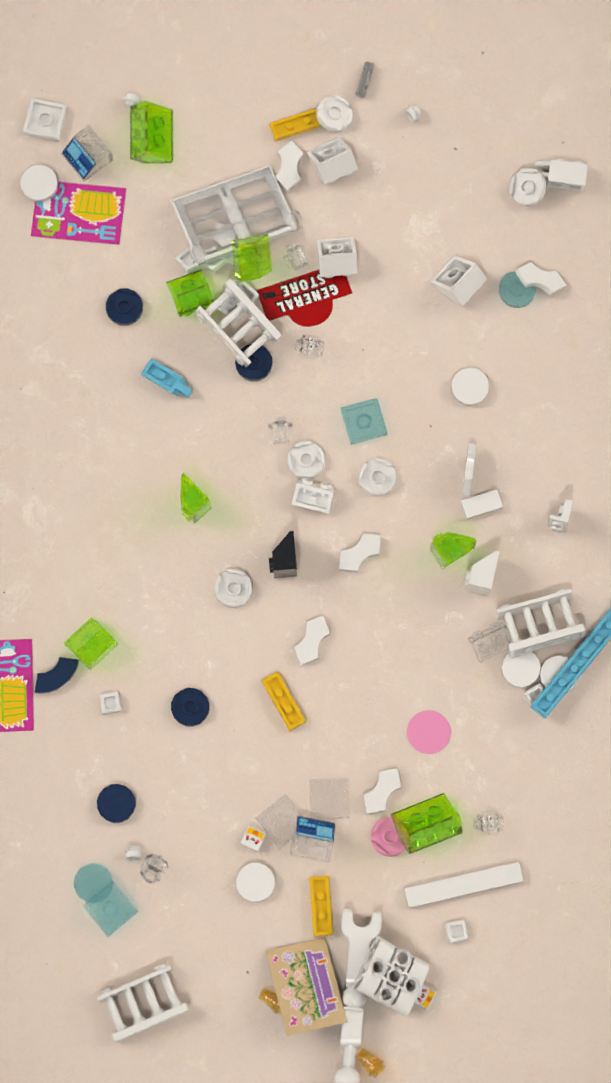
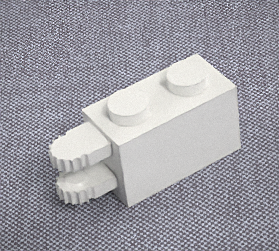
(564, 174)

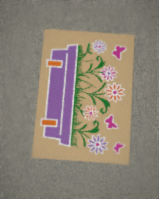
(306, 986)

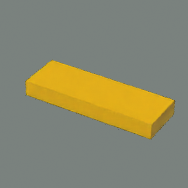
(294, 125)
(283, 701)
(321, 906)

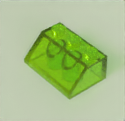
(151, 133)
(427, 823)

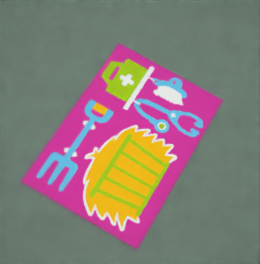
(81, 214)
(16, 685)

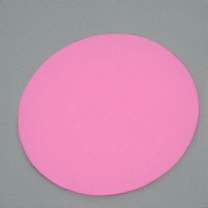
(428, 732)

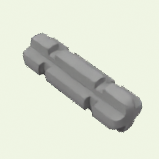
(364, 79)

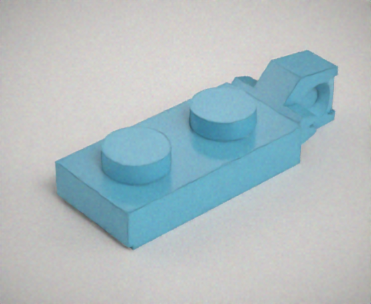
(166, 379)

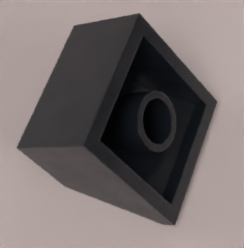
(284, 558)

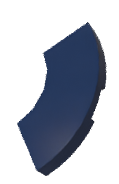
(56, 677)

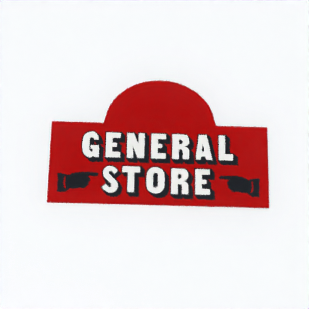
(304, 298)

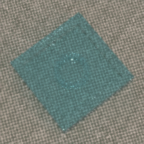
(363, 421)
(110, 908)

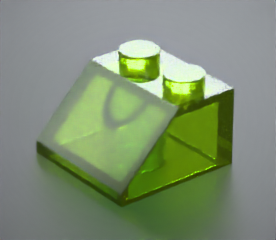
(251, 257)
(190, 293)
(192, 500)
(451, 547)
(90, 643)

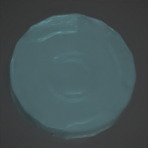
(514, 292)
(91, 880)

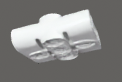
(397, 994)

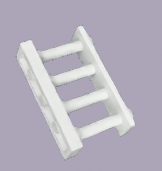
(256, 319)
(537, 641)
(158, 1014)

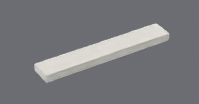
(463, 885)

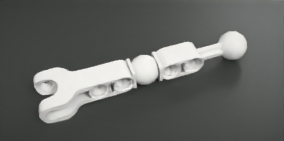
(354, 1000)

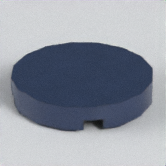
(124, 307)
(259, 367)
(190, 707)
(116, 803)

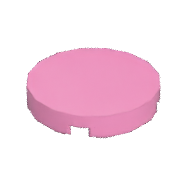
(386, 839)

